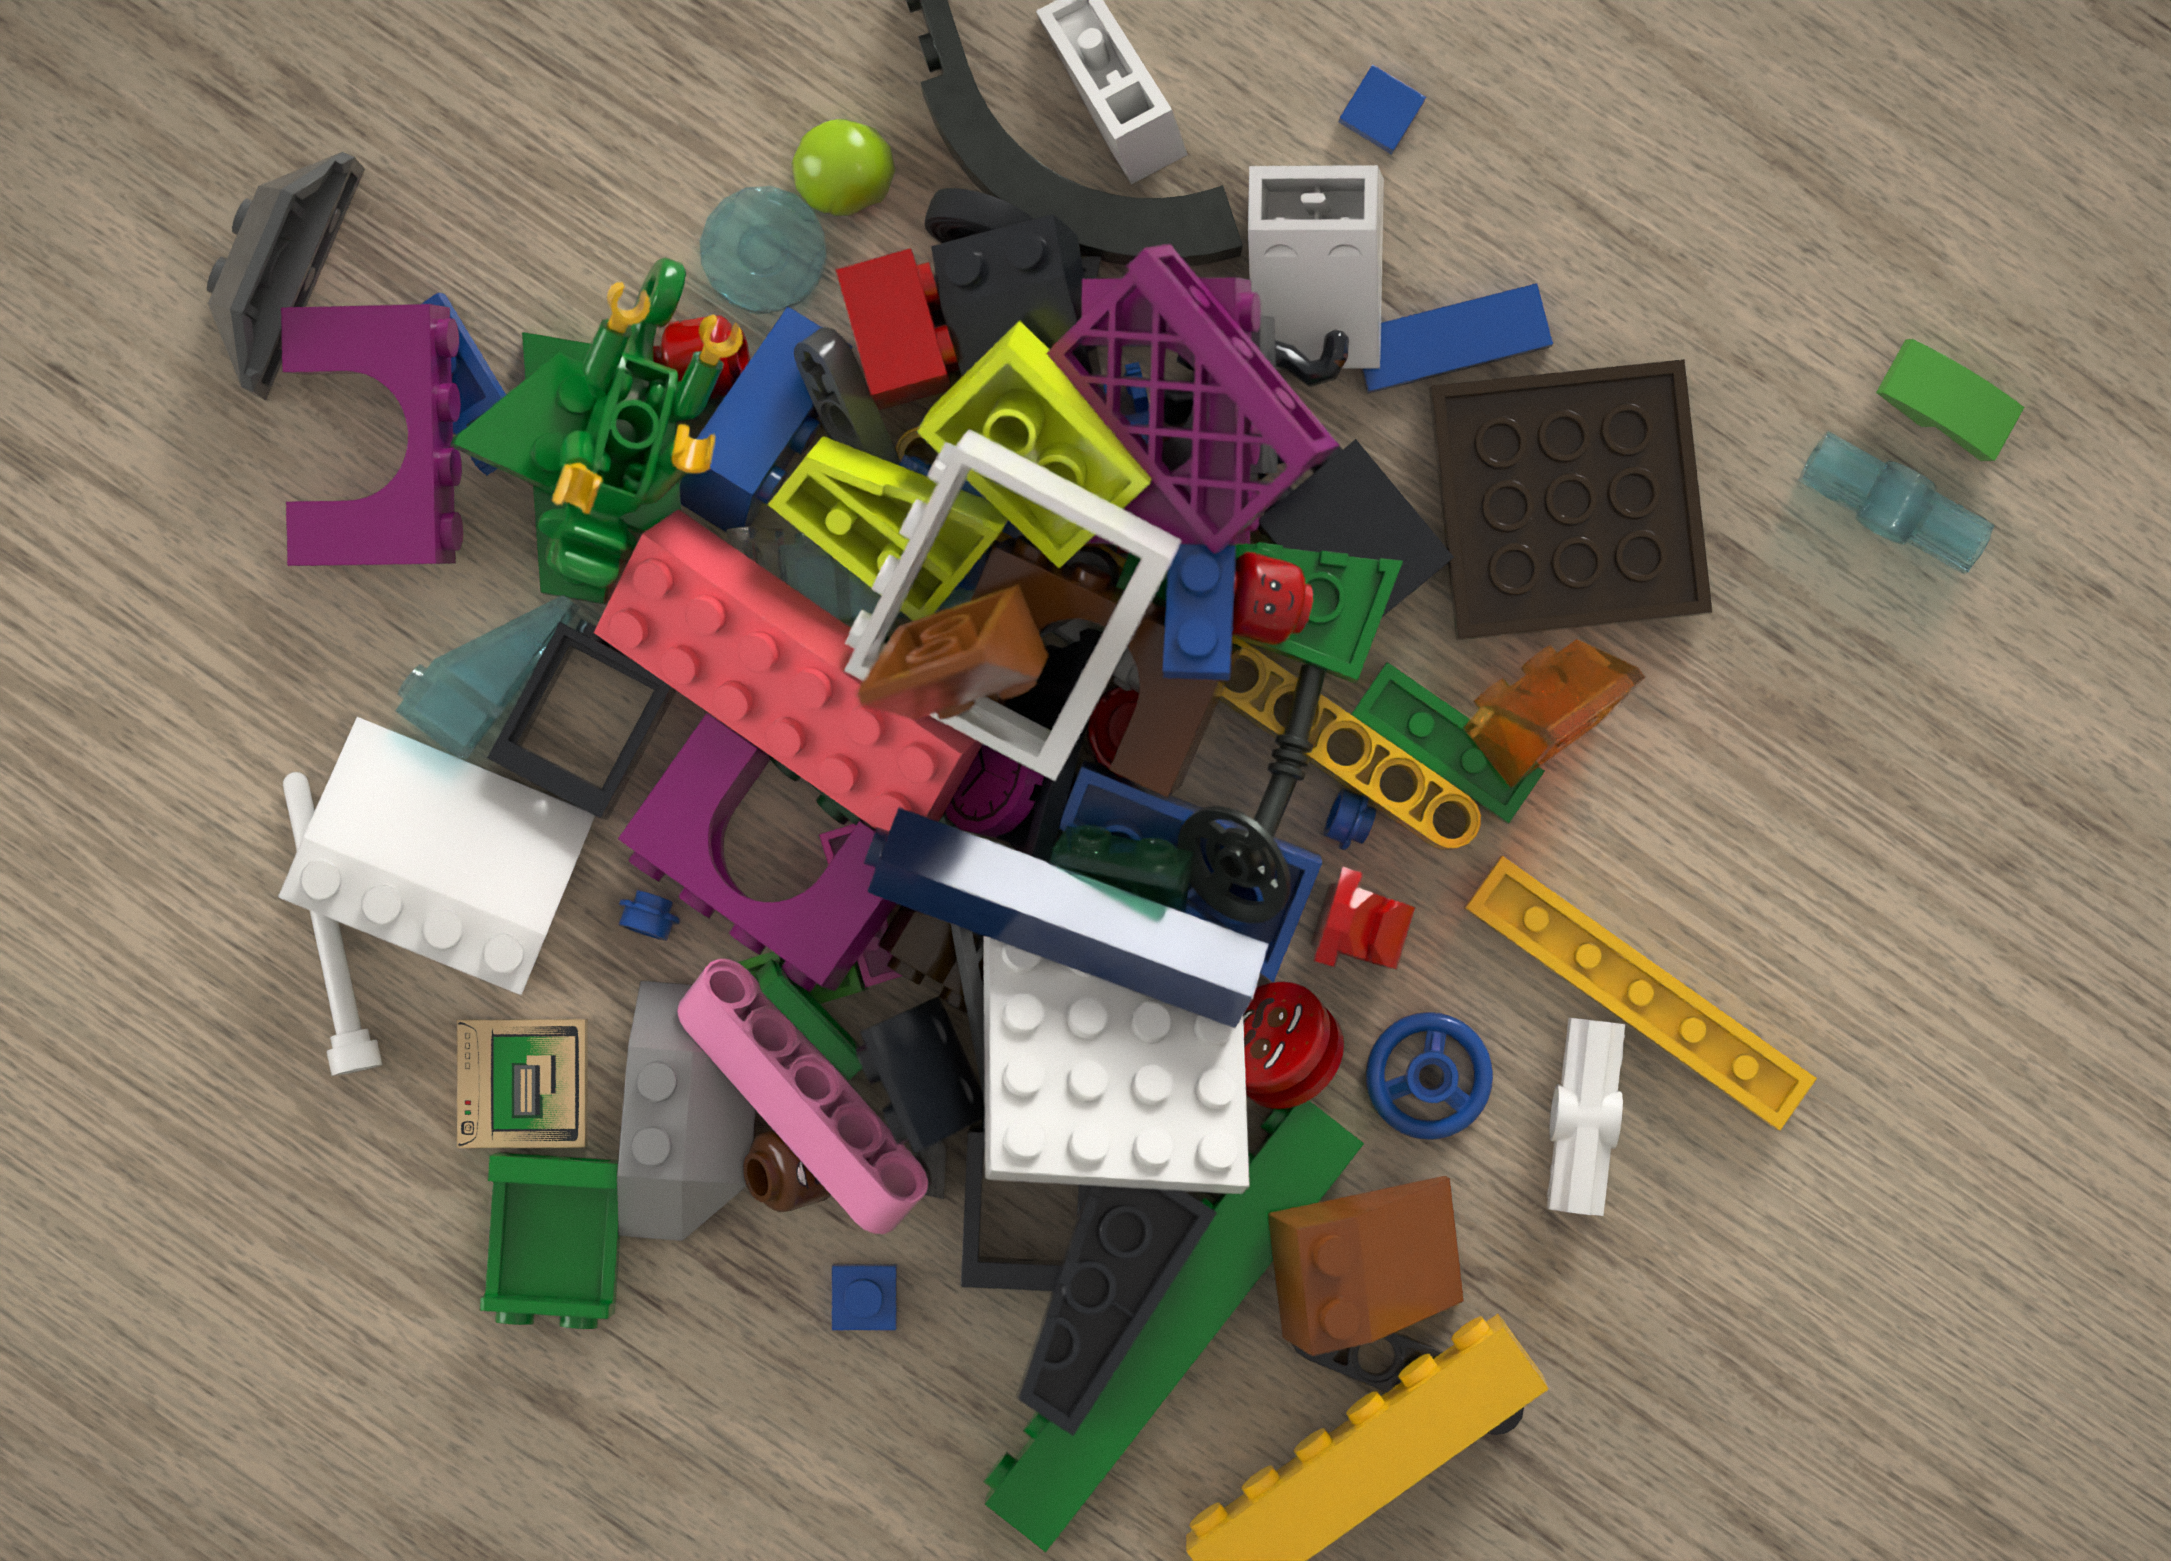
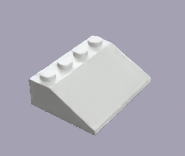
(437, 856)

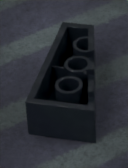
(1107, 1287)

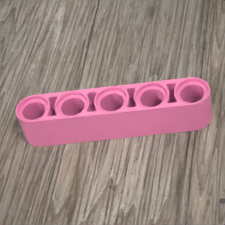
(802, 1097)

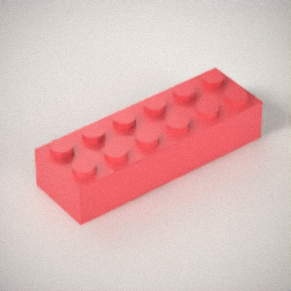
(776, 673)

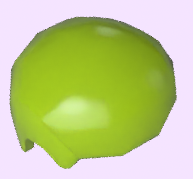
(843, 167)

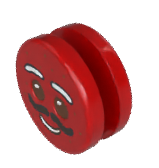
(1289, 1045)

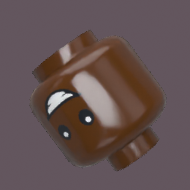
(779, 1176)

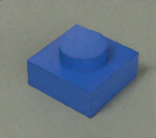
(864, 1296)

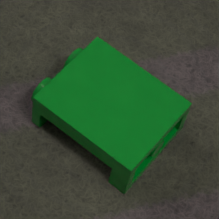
(552, 1239)

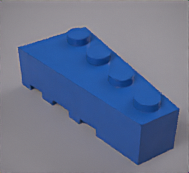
(1140, 813)

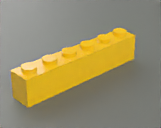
(1374, 1453)

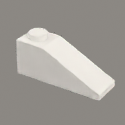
(1114, 86)

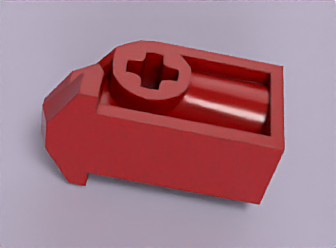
(1360, 924)

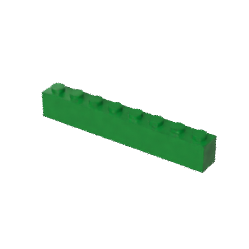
(1059, 1471)

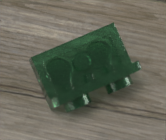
(1141, 867)

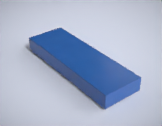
(1460, 337)

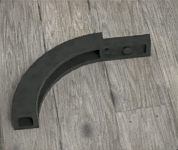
(1106, 224)

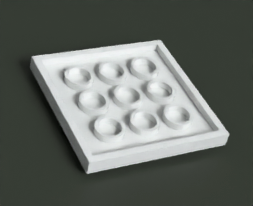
(1106, 1083)

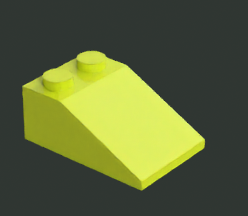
(1035, 411)

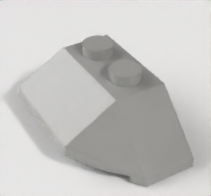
(679, 1126)

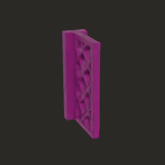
(1233, 362)

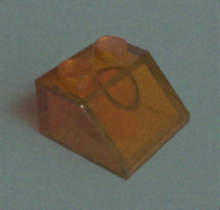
(1549, 706)

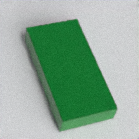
(810, 1018)

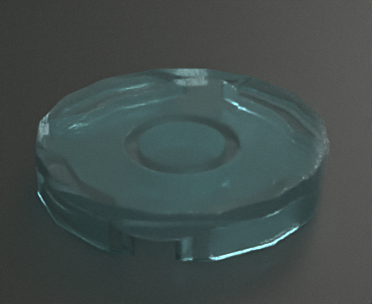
(763, 249)

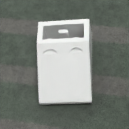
(1319, 255)

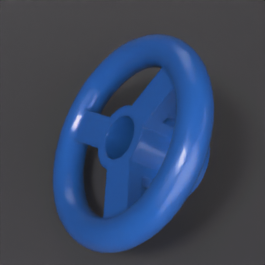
(1466, 1106)

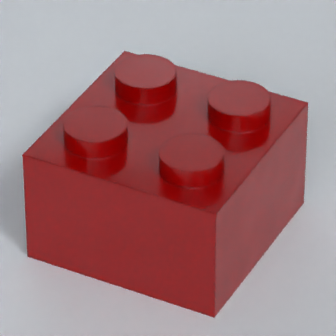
(894, 328)

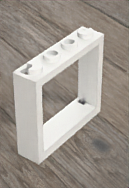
(988, 720)

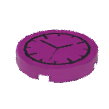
(993, 794)

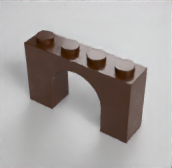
(1169, 711)

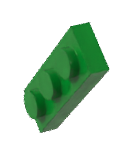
(1436, 738)

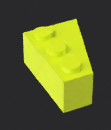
(858, 506)

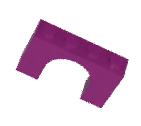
(411, 356)
(1151, 503)
(683, 836)

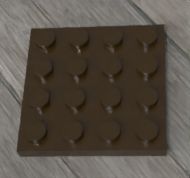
(1570, 499)

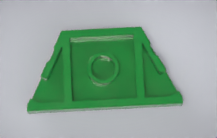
(529, 424)

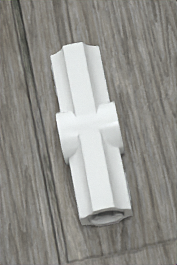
(1585, 1116)

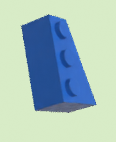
(756, 431)

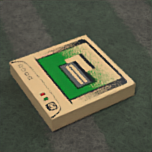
(522, 1083)

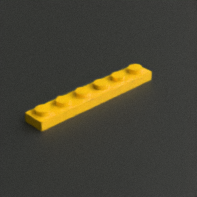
(1640, 993)

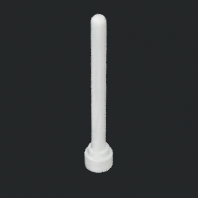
(351, 1045)

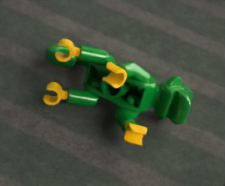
(619, 456)

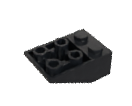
(923, 1075)

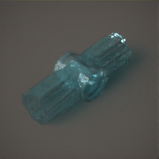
(1896, 502)

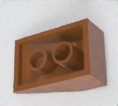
(956, 658)
(1365, 1264)

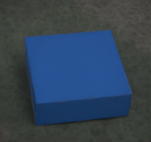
(1382, 109)

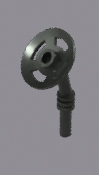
(1247, 851)

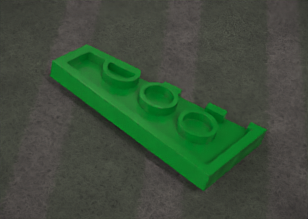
(1345, 606)

